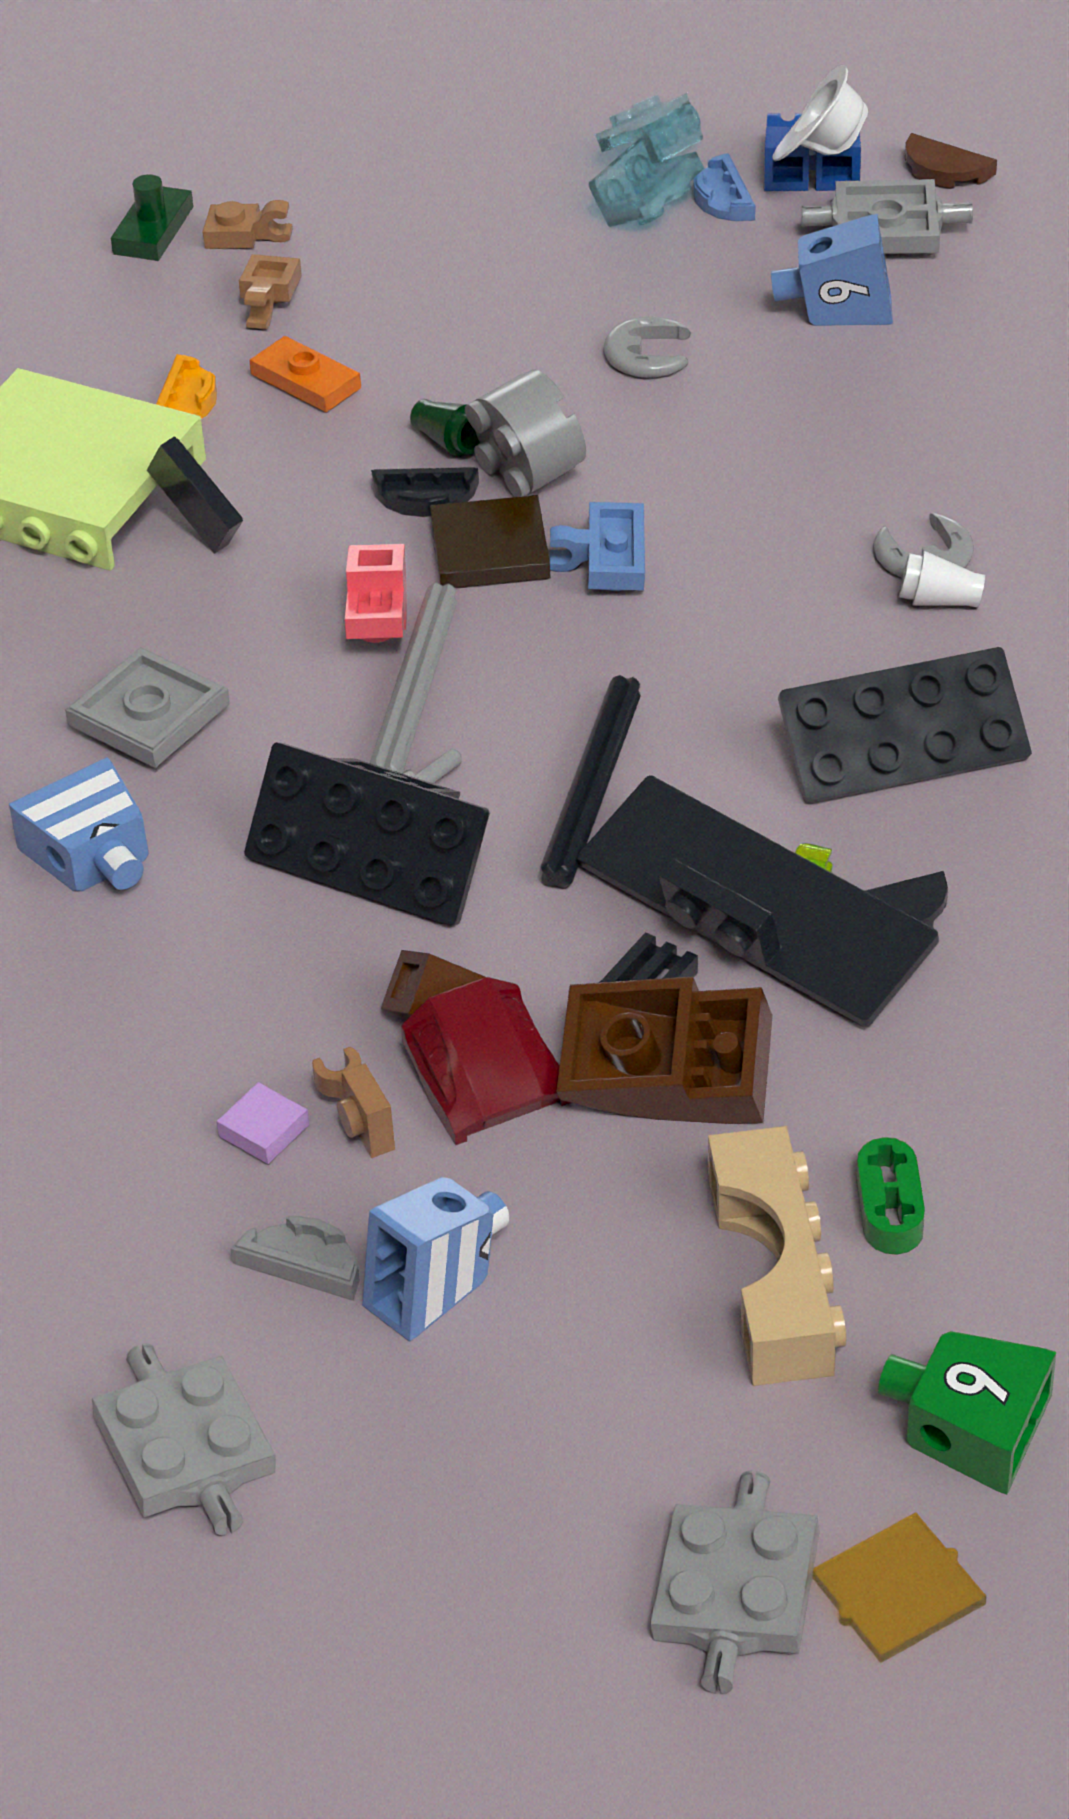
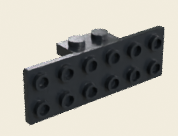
(759, 900)

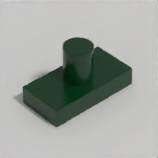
(151, 219)

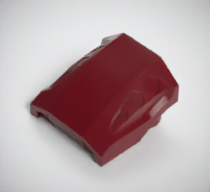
(480, 1057)

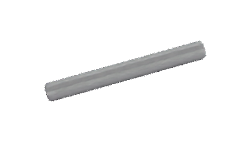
(415, 678)

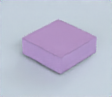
(263, 1123)

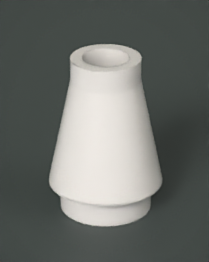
(938, 582)

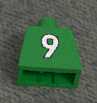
(974, 1403)

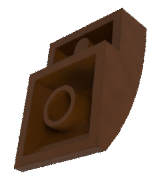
(667, 1050)

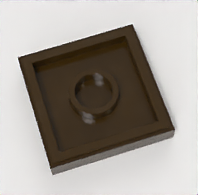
(490, 541)

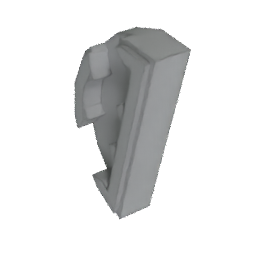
(303, 1253)

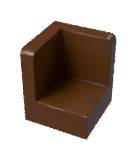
(420, 977)

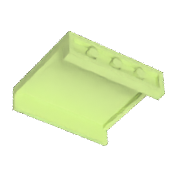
(78, 463)

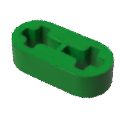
(877, 1195)

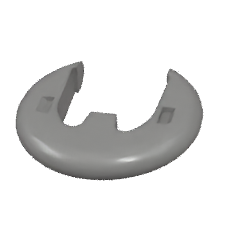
(624, 347)
(953, 534)

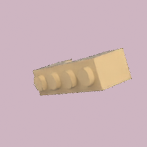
(787, 1313)

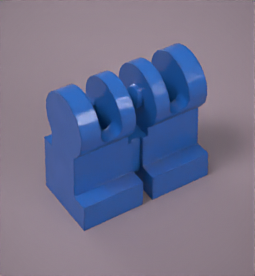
(793, 170)

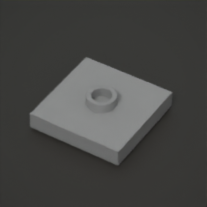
(147, 707)

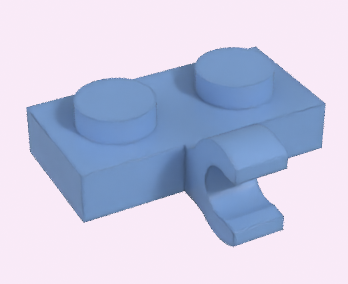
(611, 546)

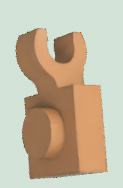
(242, 224)
(267, 282)
(363, 1105)

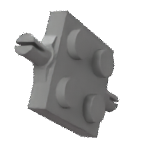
(906, 210)
(184, 1437)
(735, 1580)

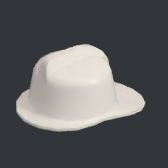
(828, 120)

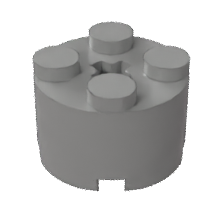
(526, 433)

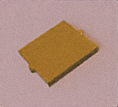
(898, 1587)

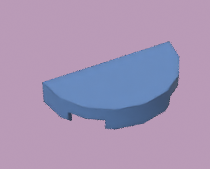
(722, 191)

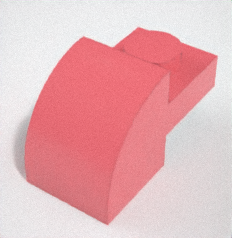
(376, 592)

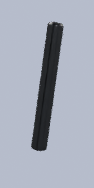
(590, 781)

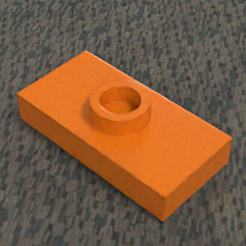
(305, 373)

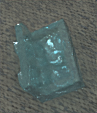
(663, 127)
(637, 189)

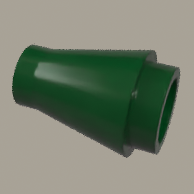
(445, 425)

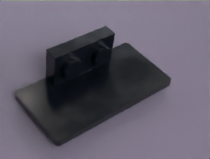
(904, 725)
(368, 831)

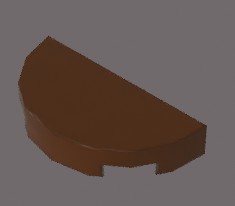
(946, 162)

